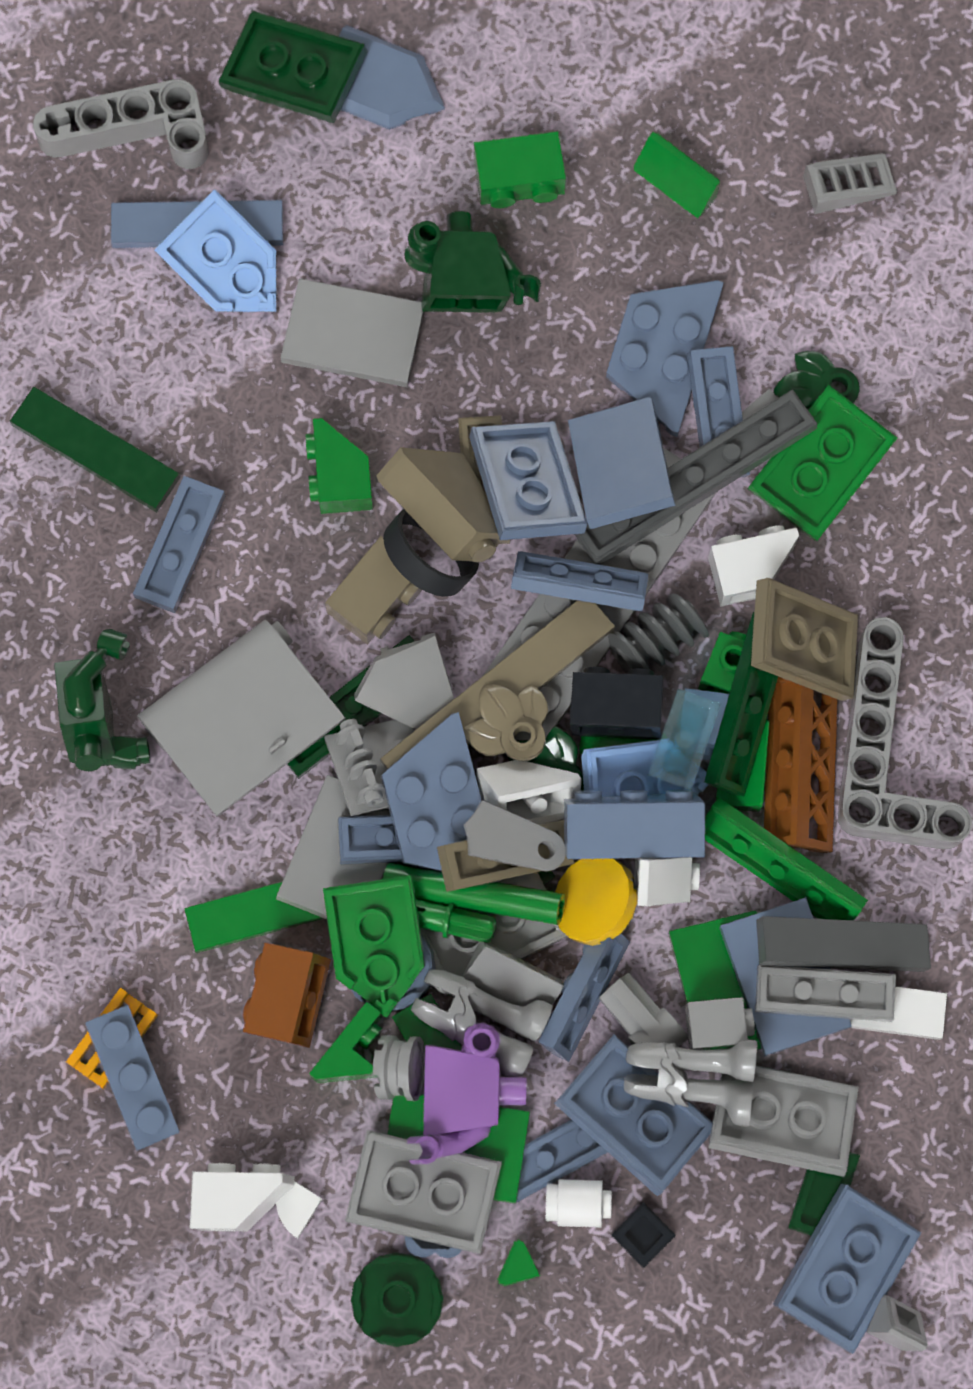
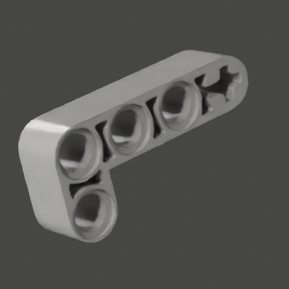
(120, 129)

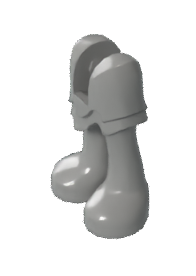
(524, 1020)
(676, 1088)

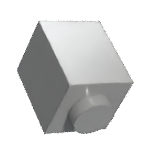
(718, 1023)

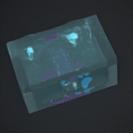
(684, 739)

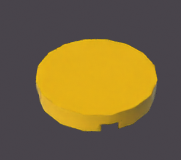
(597, 900)

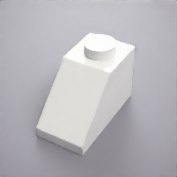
(528, 789)
(665, 880)

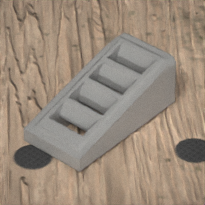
(839, 198)

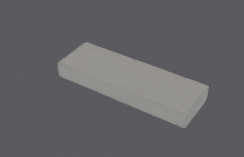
(825, 993)

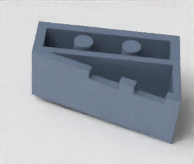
(634, 825)

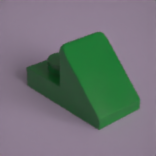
(341, 1060)

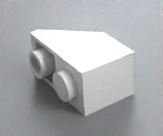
(741, 562)
(235, 1199)

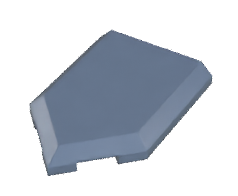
(390, 83)

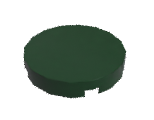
(414, 1309)

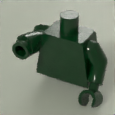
(465, 268)
(88, 713)

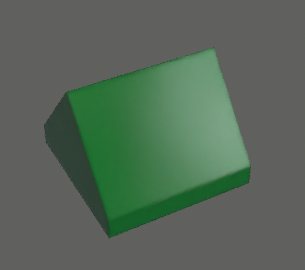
(518, 1266)

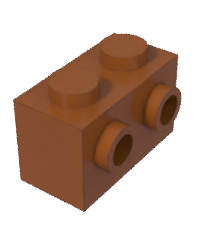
(286, 995)

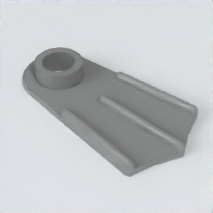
(511, 839)

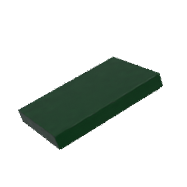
(293, 66)

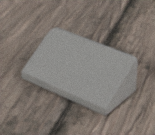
(510, 977)

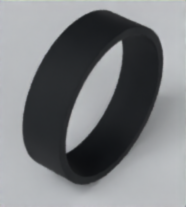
(416, 569)

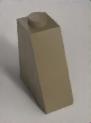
(444, 500)

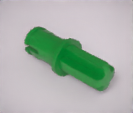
(455, 921)

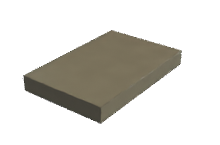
(804, 639)

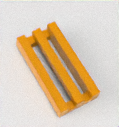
(89, 1069)

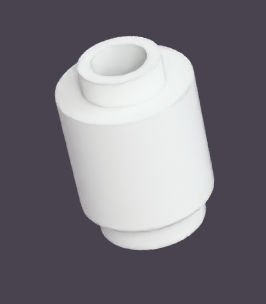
(578, 1203)

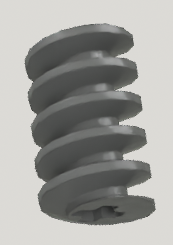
(656, 634)

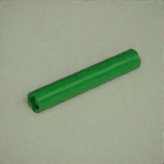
(488, 897)

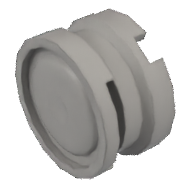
(399, 1068)

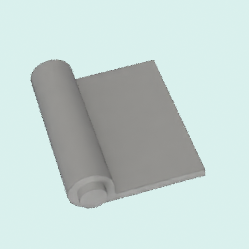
(241, 716)

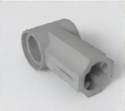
(640, 1015)

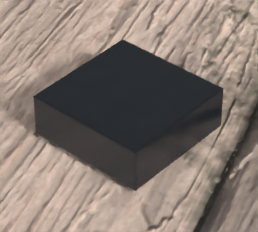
(643, 1235)

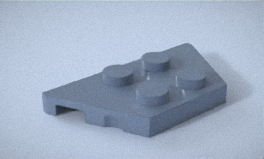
(655, 343)
(432, 794)

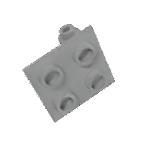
(357, 761)

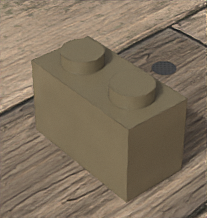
(371, 595)

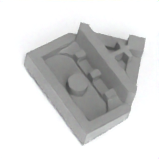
(407, 682)

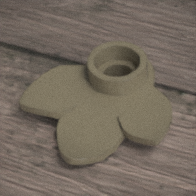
(504, 718)

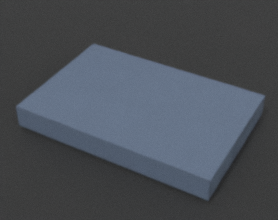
(621, 463)
(527, 480)
(773, 1030)
(640, 1133)
(847, 1268)

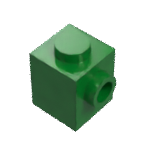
(723, 663)

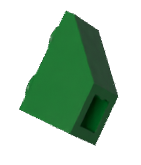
(341, 469)

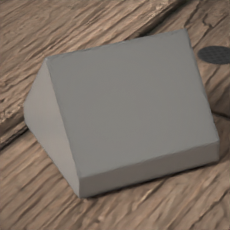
(898, 1325)

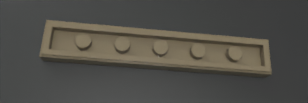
(531, 664)

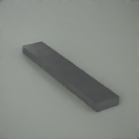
(709, 471)

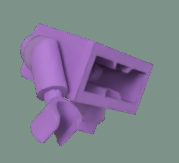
(464, 1094)

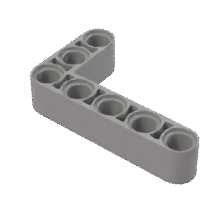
(876, 751)

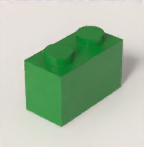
(519, 169)

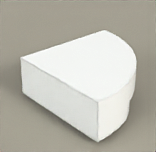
(297, 1208)

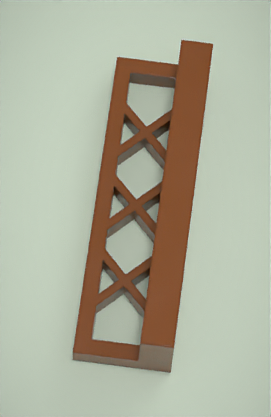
(792, 761)

